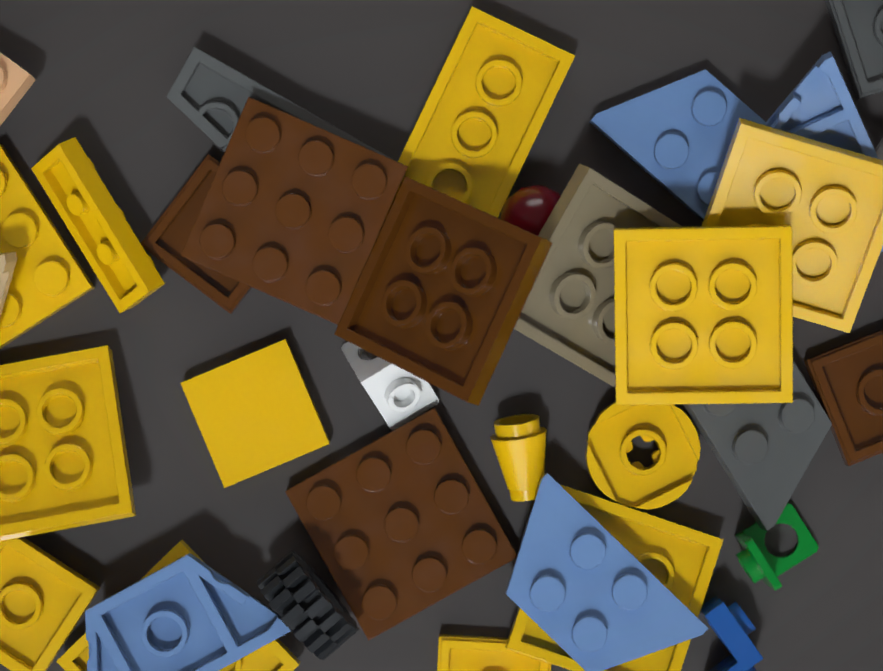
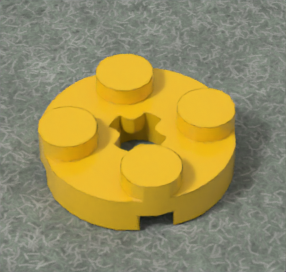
(629, 482)

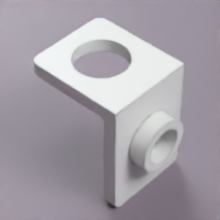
(393, 390)

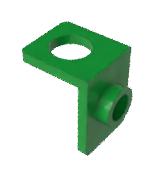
(763, 565)

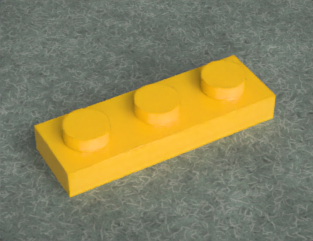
(97, 225)

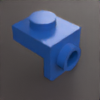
(732, 629)

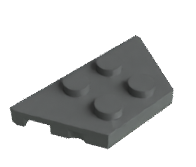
(765, 446)

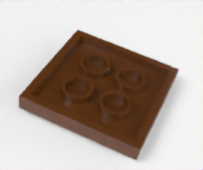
(294, 210)
(443, 290)
(401, 524)

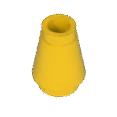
(520, 453)

